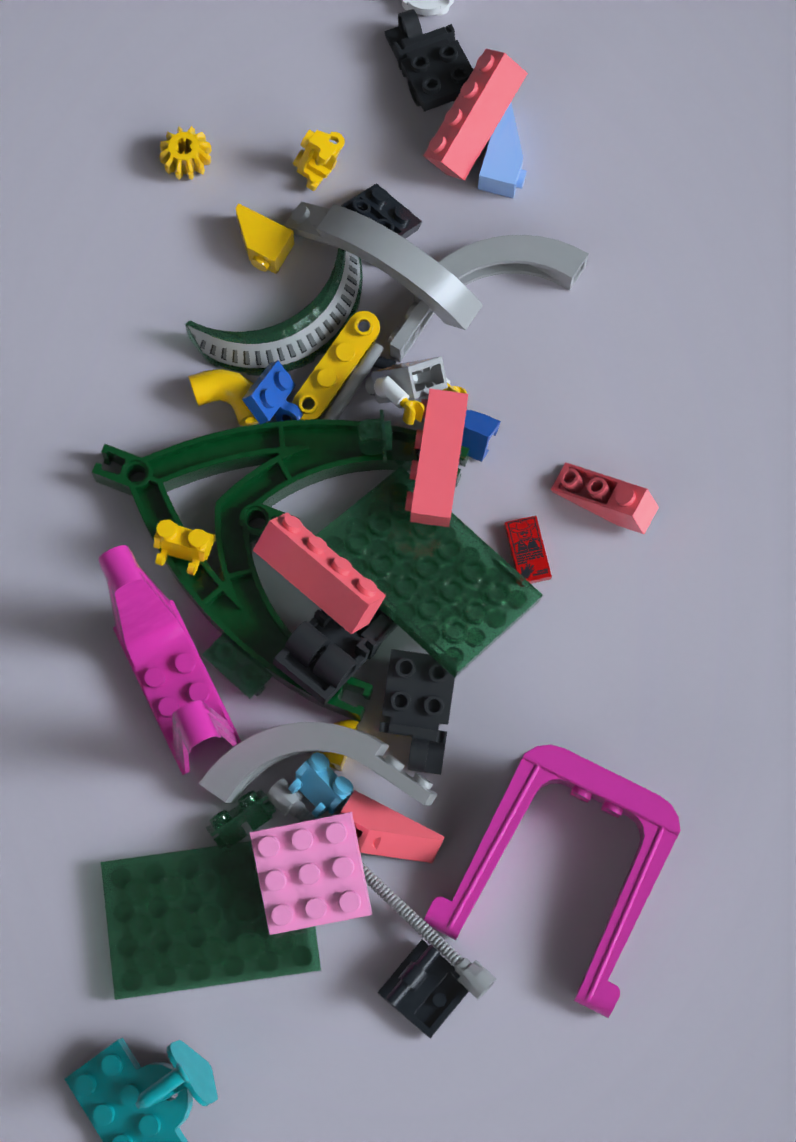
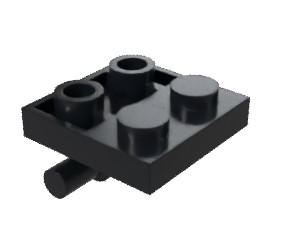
(385, 210)
(424, 988)

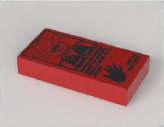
(528, 549)

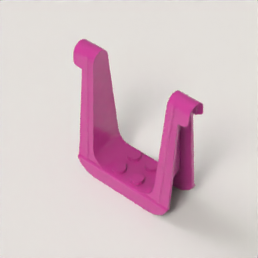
(164, 658)
(657, 829)

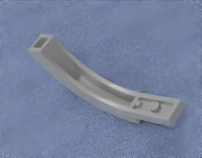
(392, 255)
(490, 257)
(260, 751)

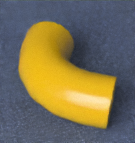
(225, 387)

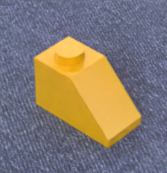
(264, 239)

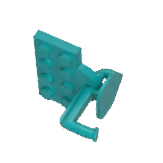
(137, 1101)

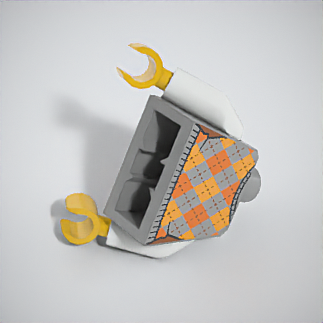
(407, 382)

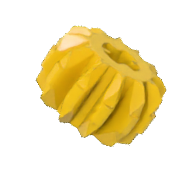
(174, 155)

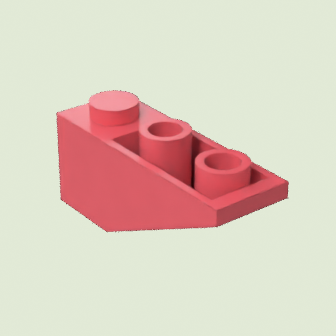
(607, 497)
(390, 833)

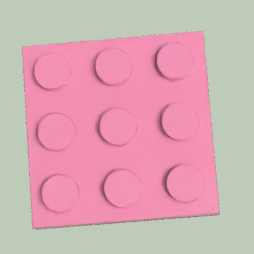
(310, 873)

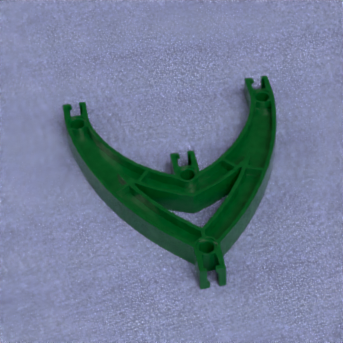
(290, 458)

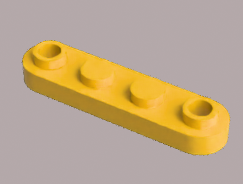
(337, 364)

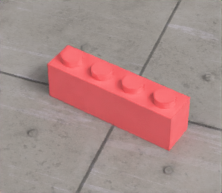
(475, 114)
(438, 458)
(319, 572)

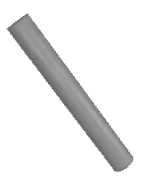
(354, 382)

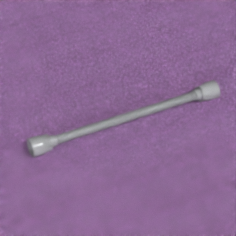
(472, 975)

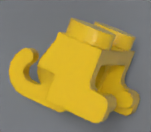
(318, 157)
(182, 543)

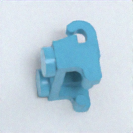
(321, 785)

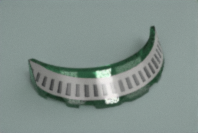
(293, 340)

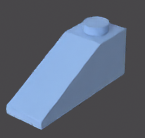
(503, 159)

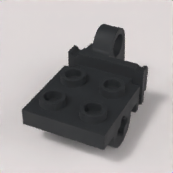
(429, 61)
(325, 655)
(418, 701)

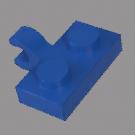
(269, 395)

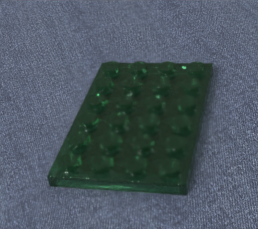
(436, 579)
(195, 923)

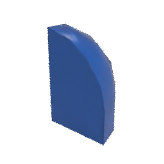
(477, 433)

